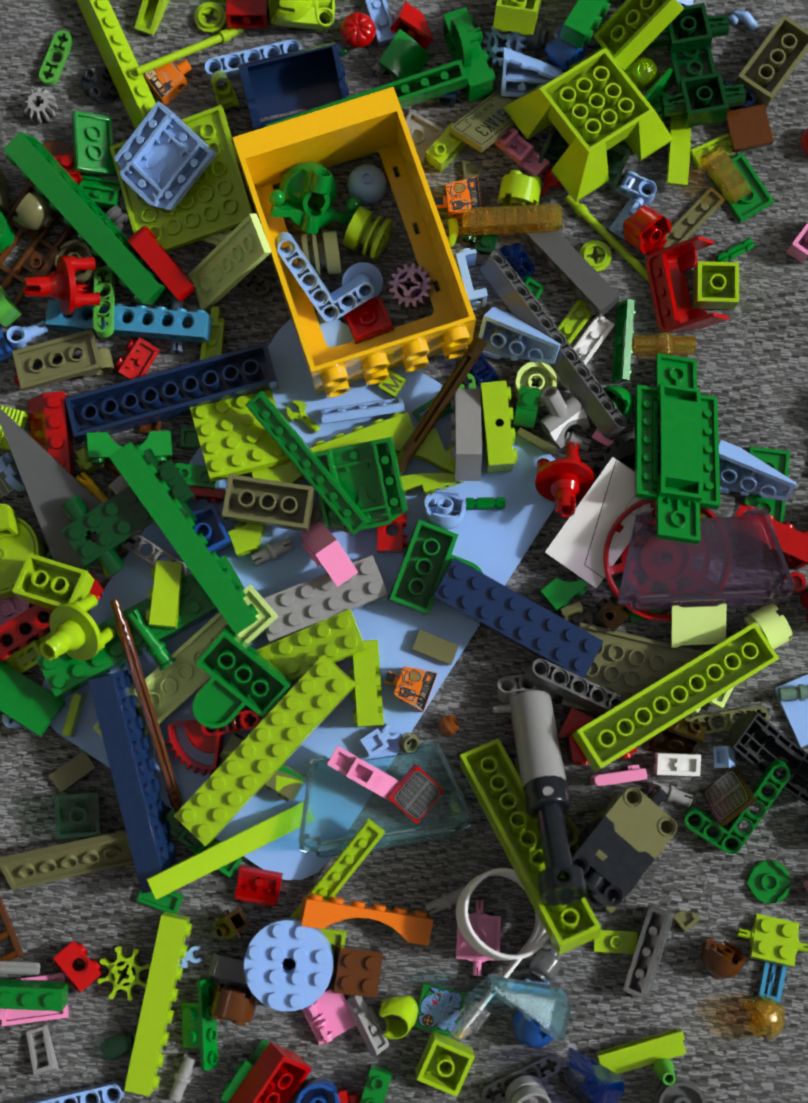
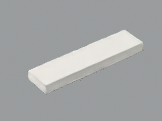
(590, 341)

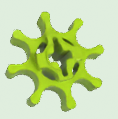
(115, 973)

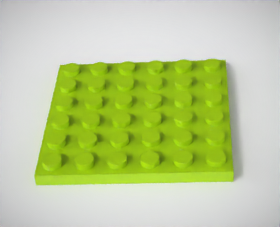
(211, 205)

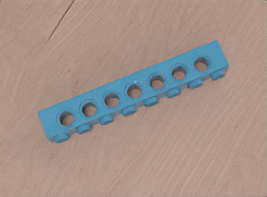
(198, 332)

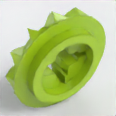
(207, 9)
(601, 250)

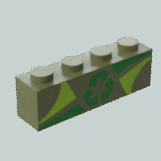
(285, 781)

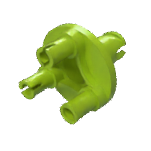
(75, 632)

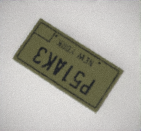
(485, 122)

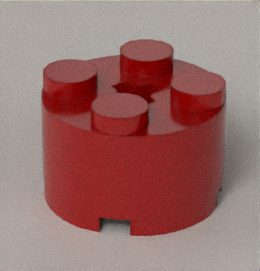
(646, 230)

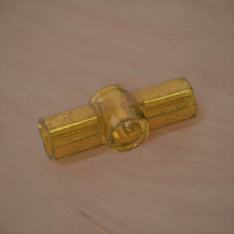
(664, 343)

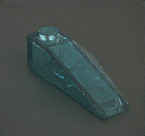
(535, 1001)

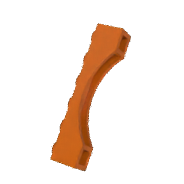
(322, 912)

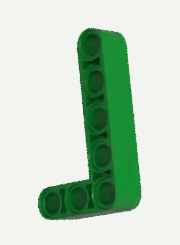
(752, 817)

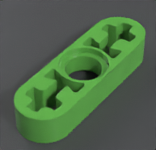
(66, 47)

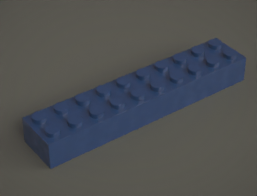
(172, 392)
(133, 775)

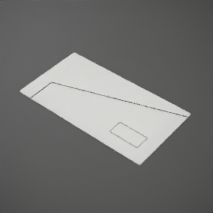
(583, 536)

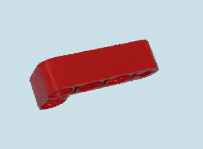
(161, 263)

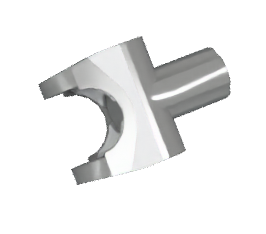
(561, 415)

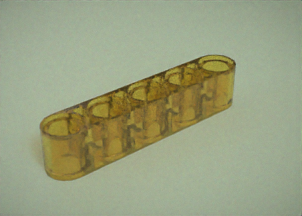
(512, 219)

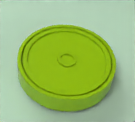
(14, 553)

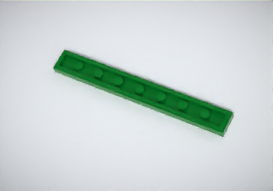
(307, 463)

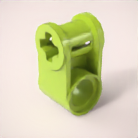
(224, 94)

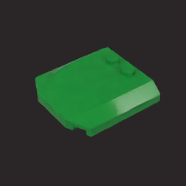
(370, 478)

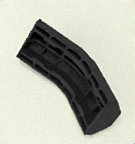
(762, 743)

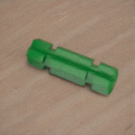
(735, 251)
(485, 503)

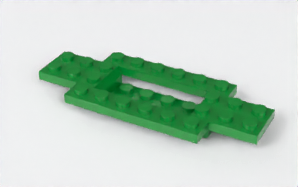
(687, 447)

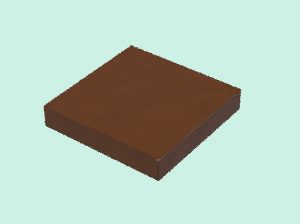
(749, 128)

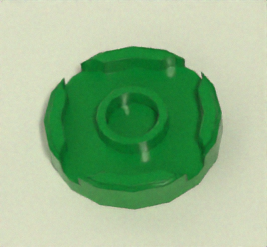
(765, 876)

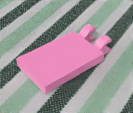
(14, 1017)

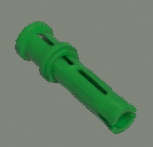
(156, 648)

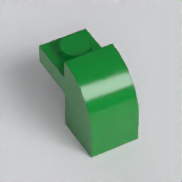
(527, 407)

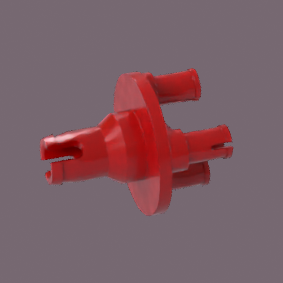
(62, 285)
(564, 480)

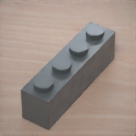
(648, 952)

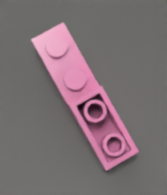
(362, 772)

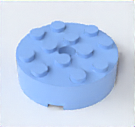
(284, 987)

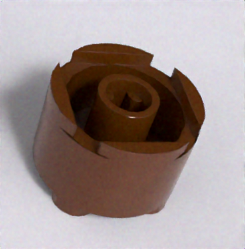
(233, 1003)

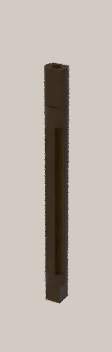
(440, 402)

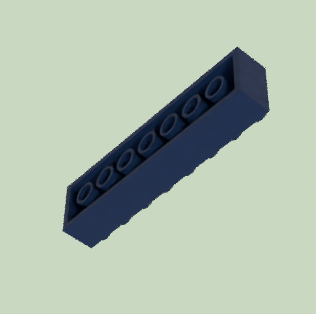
(516, 618)

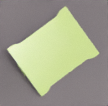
(698, 625)

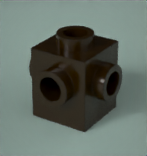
(611, 613)
(230, 925)

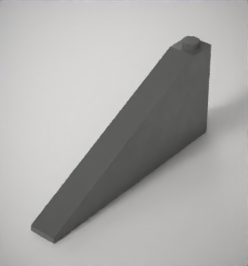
(48, 488)

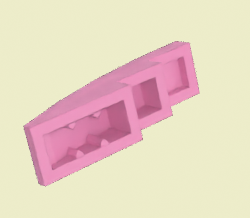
(522, 153)

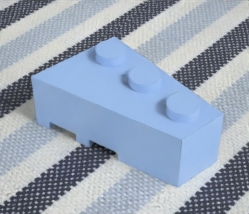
(524, 73)

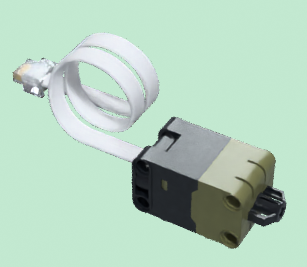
(613, 857)

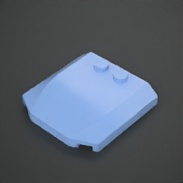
(163, 158)

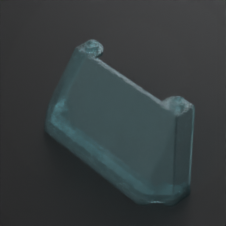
(339, 806)

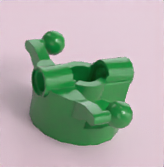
(296, 190)

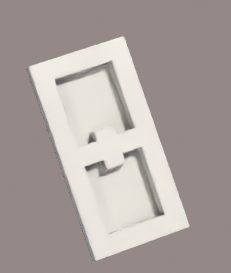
(677, 764)

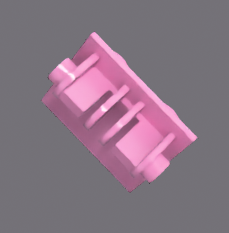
(329, 1016)

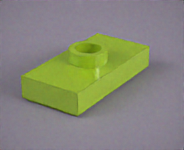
(616, 941)

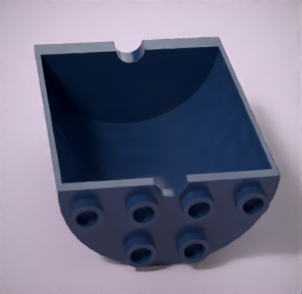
(293, 82)

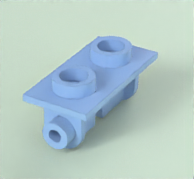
(628, 210)

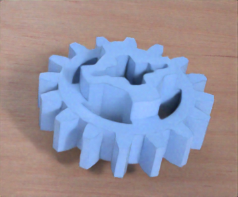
(497, 49)

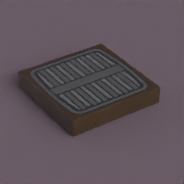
(728, 796)

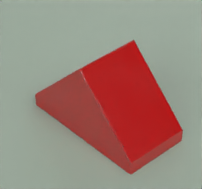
(573, 721)

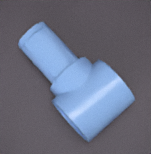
(26, 333)

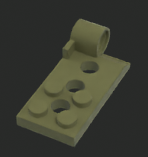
(91, 363)

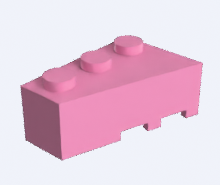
(328, 553)

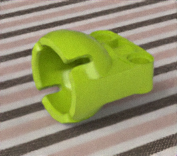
(302, 13)

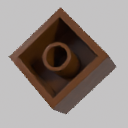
(356, 970)

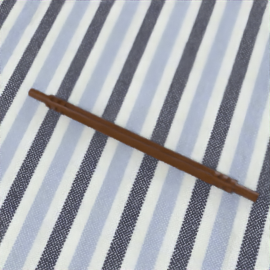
(147, 707)

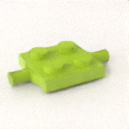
(773, 940)

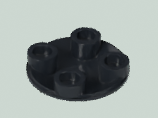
(99, 85)

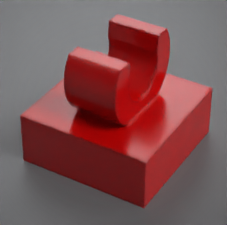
(347, 1098)

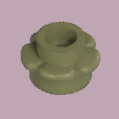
(411, 746)

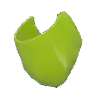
(401, 1006)

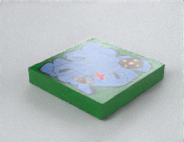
(439, 1008)

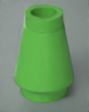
(665, 1071)

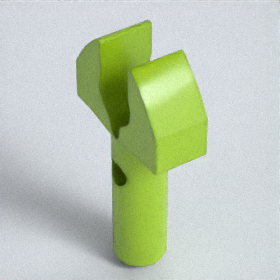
(302, 416)

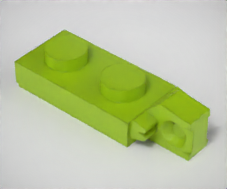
(215, 346)

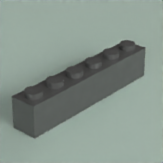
(573, 270)

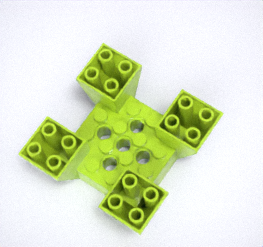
(593, 111)

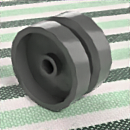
(681, 1090)

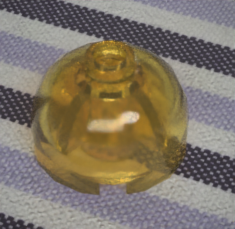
(766, 1016)

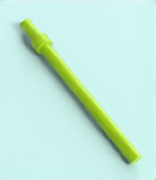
(222, 36)
(582, 211)

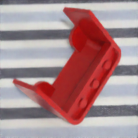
(670, 288)

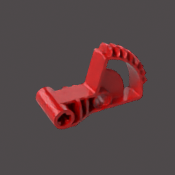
(208, 740)

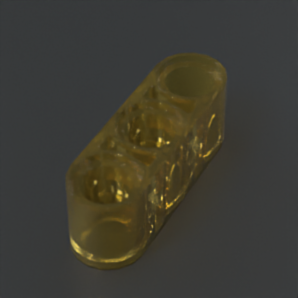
(725, 174)

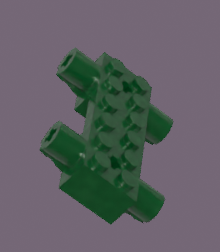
(700, 88)
(118, 519)

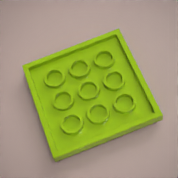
(234, 438)

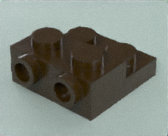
(681, 738)

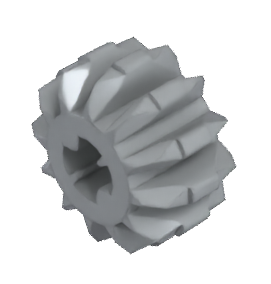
(39, 105)

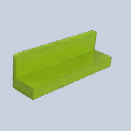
(643, 1051)

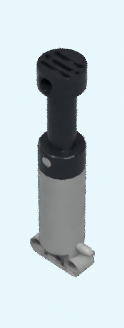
(543, 783)

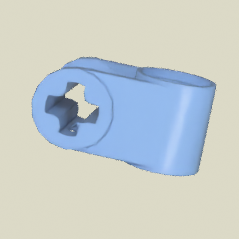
(636, 186)

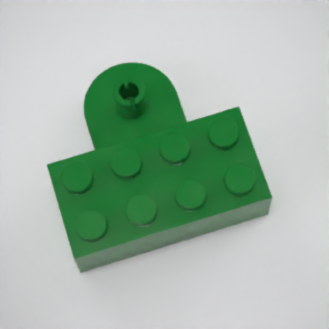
(464, 44)
(423, 566)
(237, 679)

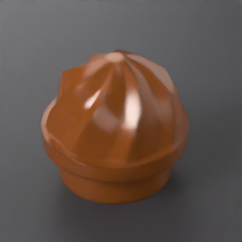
(448, 725)

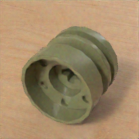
(322, 253)

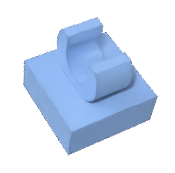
(724, 757)

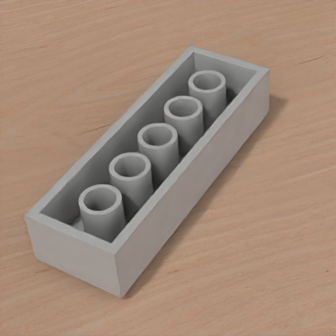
(321, 599)

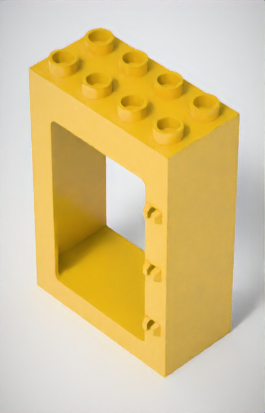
(331, 138)

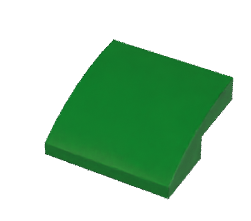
(403, 57)

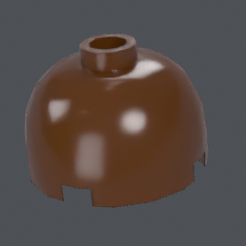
(722, 962)

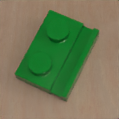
(101, 191)

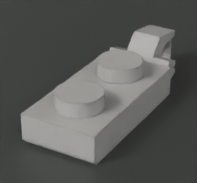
(367, 1025)

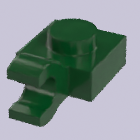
(483, 243)

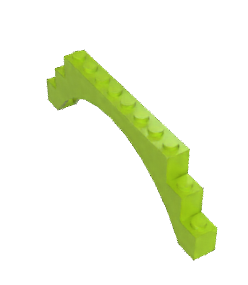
(248, 537)

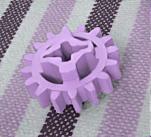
(411, 277)

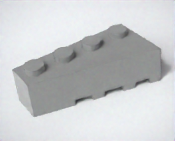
(467, 434)

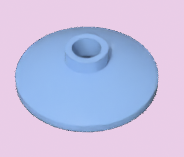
(368, 270)

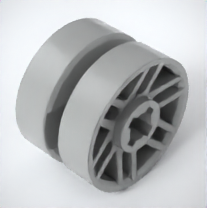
(526, 1090)

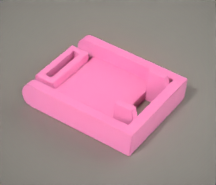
(633, 773)

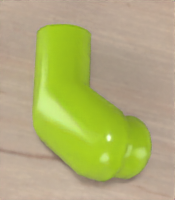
(453, 231)

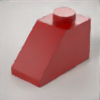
(412, 23)

